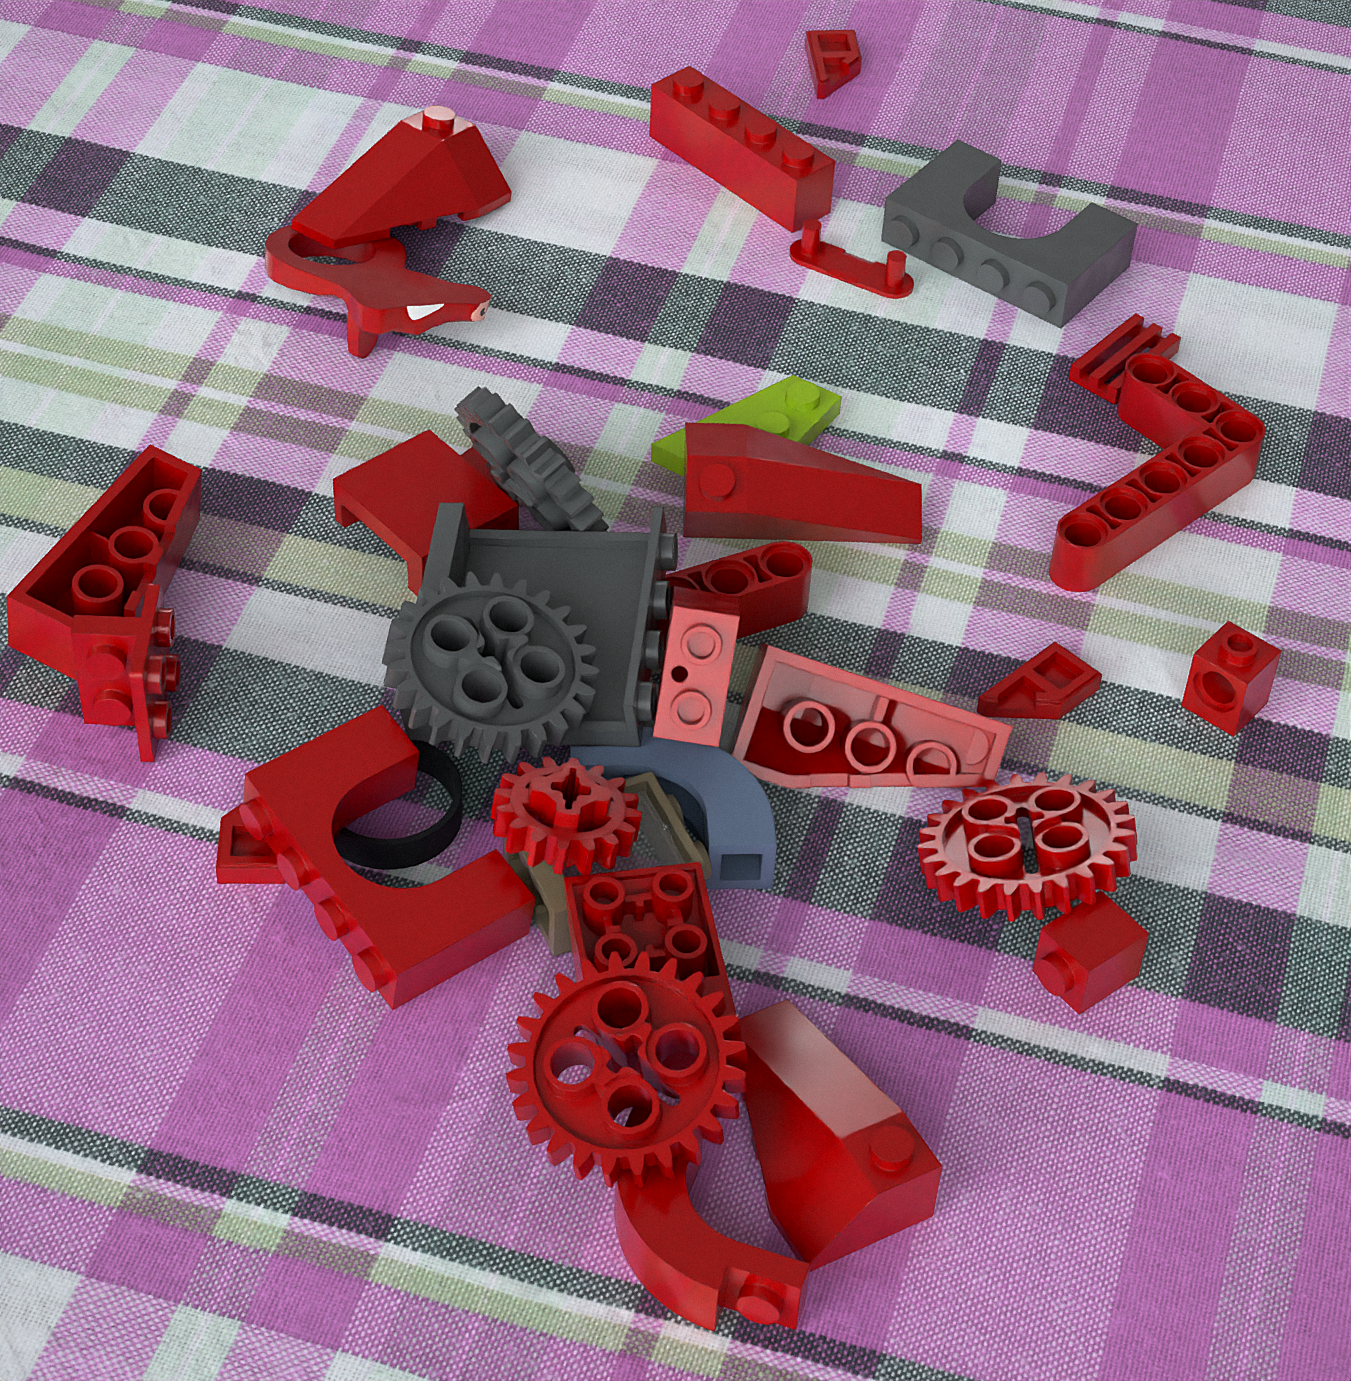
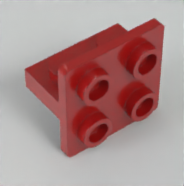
(129, 670)

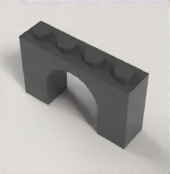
(1043, 275)

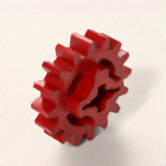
(565, 815)

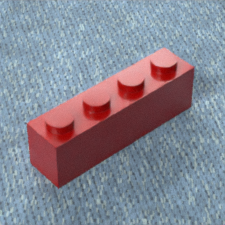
(741, 148)

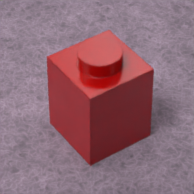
(1089, 952)

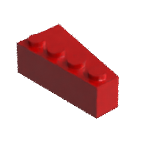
(108, 557)

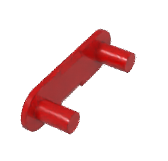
(882, 279)

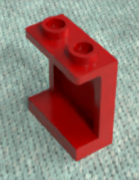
(402, 492)

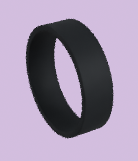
(420, 847)

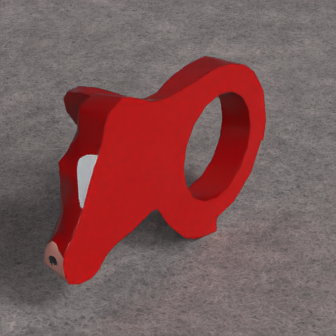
(376, 290)

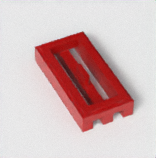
(1114, 350)

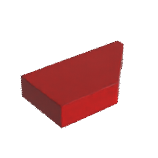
(832, 59)
(1042, 687)
(242, 857)

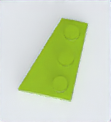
(787, 409)

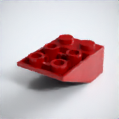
(653, 912)

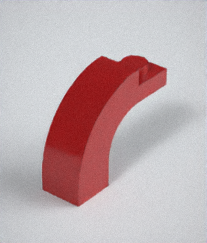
(693, 1265)

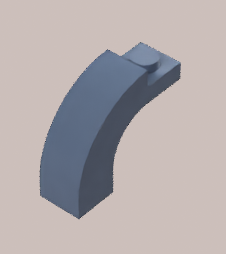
(717, 799)

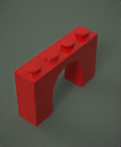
(396, 936)

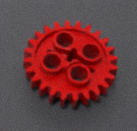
(1077, 839)
(583, 1114)

